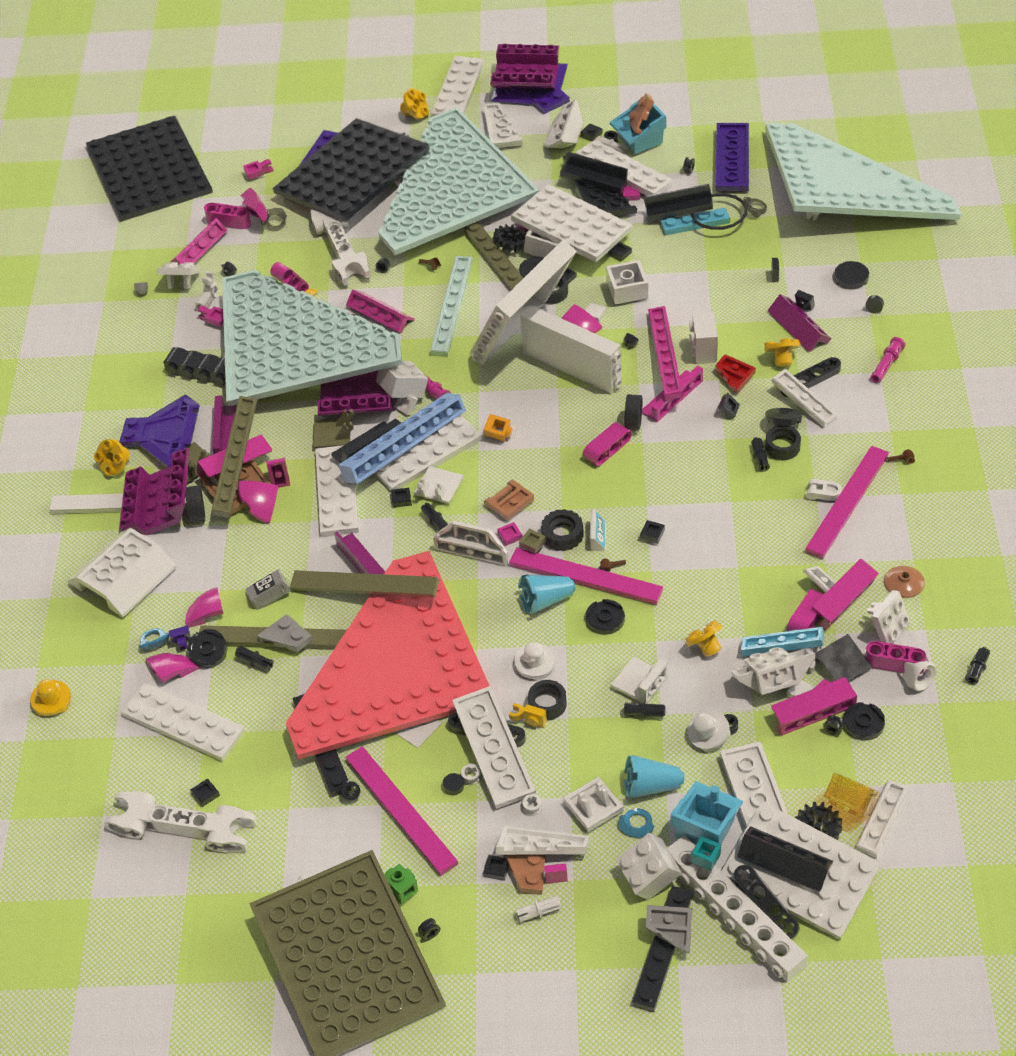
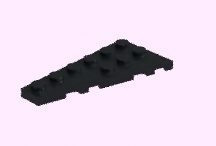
(603, 199)

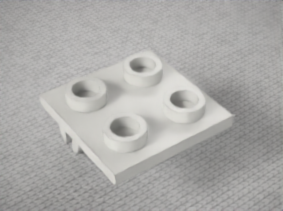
(438, 485)

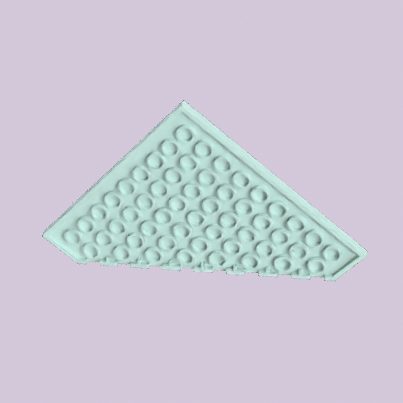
(840, 181)
(452, 184)
(292, 341)

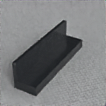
(594, 172)
(678, 202)
(363, 440)
(784, 858)

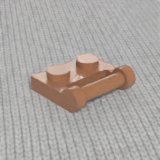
(511, 504)

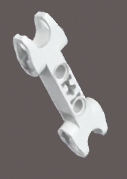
(347, 261)
(216, 828)

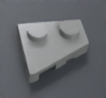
(286, 634)
(671, 925)

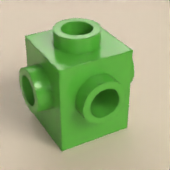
(402, 883)

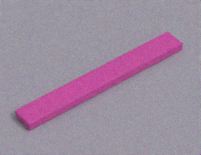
(665, 353)
(846, 502)
(587, 576)
(402, 811)

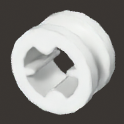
(473, 769)
(532, 811)

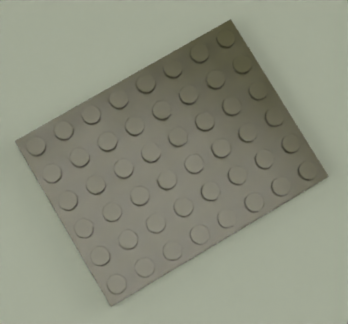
(346, 956)

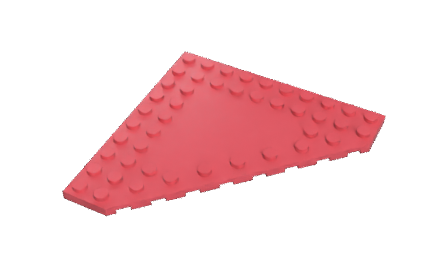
(389, 670)

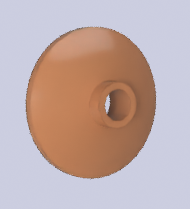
(905, 580)

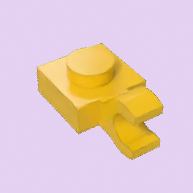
(531, 715)

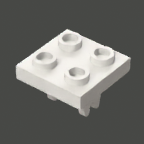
(172, 268)
(889, 617)
(593, 804)

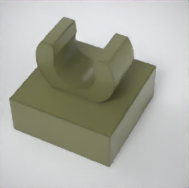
(532, 541)

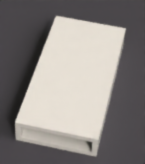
(571, 349)

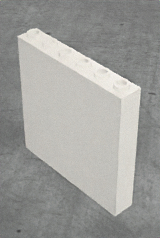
(531, 290)

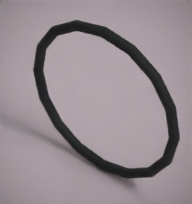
(727, 226)

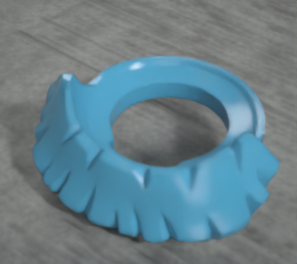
(146, 645)
(626, 827)

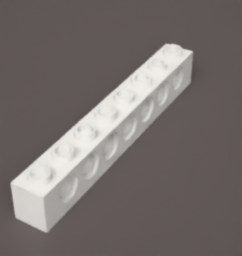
(747, 911)

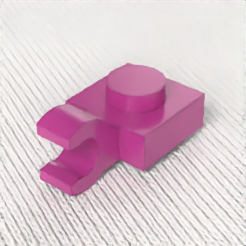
(256, 169)
(212, 316)

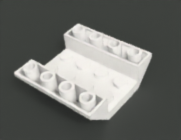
(124, 571)

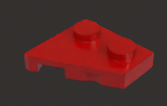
(734, 372)

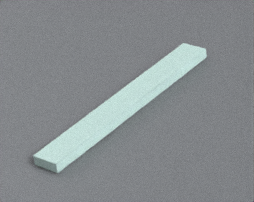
(451, 306)

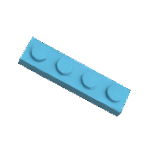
(685, 223)
(787, 640)

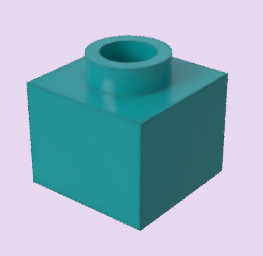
(706, 853)

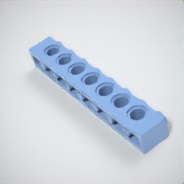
(401, 438)

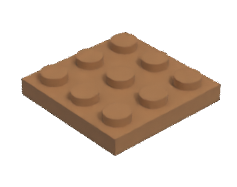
(249, 472)

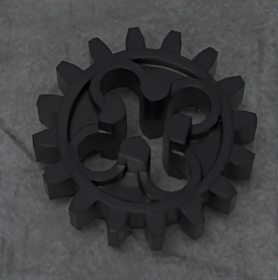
(509, 238)
(822, 816)

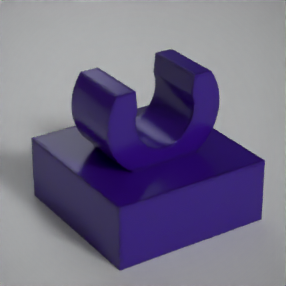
(180, 636)

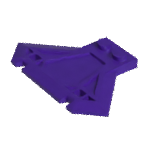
(542, 99)
(163, 431)

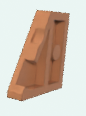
(641, 112)
(528, 871)

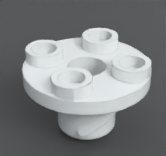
(534, 661)
(708, 730)

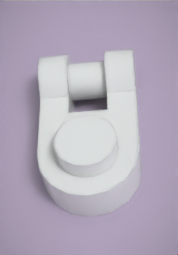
(830, 490)

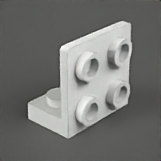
(774, 670)
(641, 679)

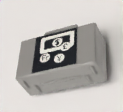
(268, 589)

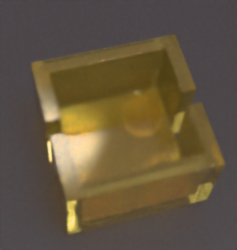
(852, 794)

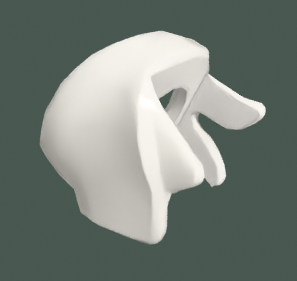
(913, 670)

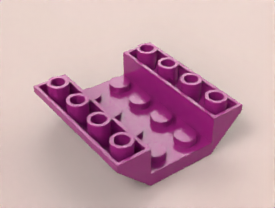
(526, 66)
(356, 393)
(155, 499)

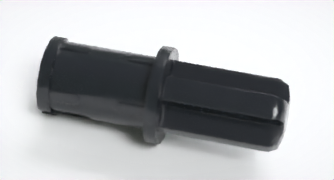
(760, 454)
(435, 518)
(254, 658)
(977, 665)
(644, 709)

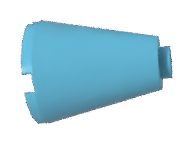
(543, 591)
(650, 777)

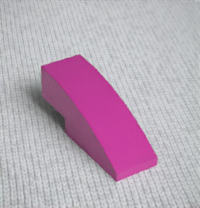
(254, 204)

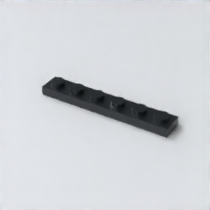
(330, 766)
(659, 959)

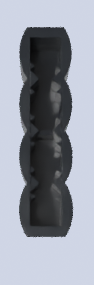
(196, 365)

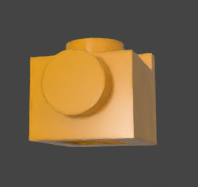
(495, 422)

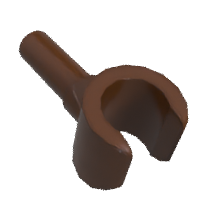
(434, 262)
(907, 455)
(605, 564)

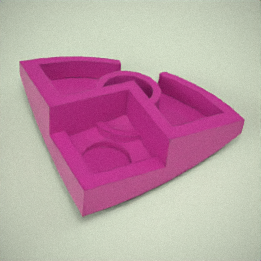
(582, 318)
(259, 498)
(204, 607)
(170, 665)

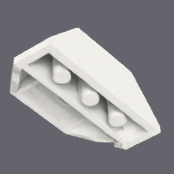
(565, 127)
(471, 542)
(746, 676)

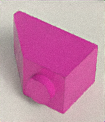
(278, 472)

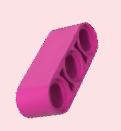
(228, 215)
(286, 275)
(607, 444)
(805, 616)
(892, 656)

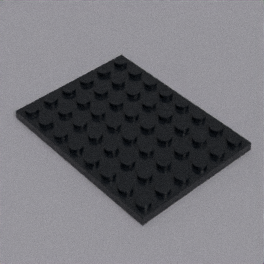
(148, 168)
(351, 169)

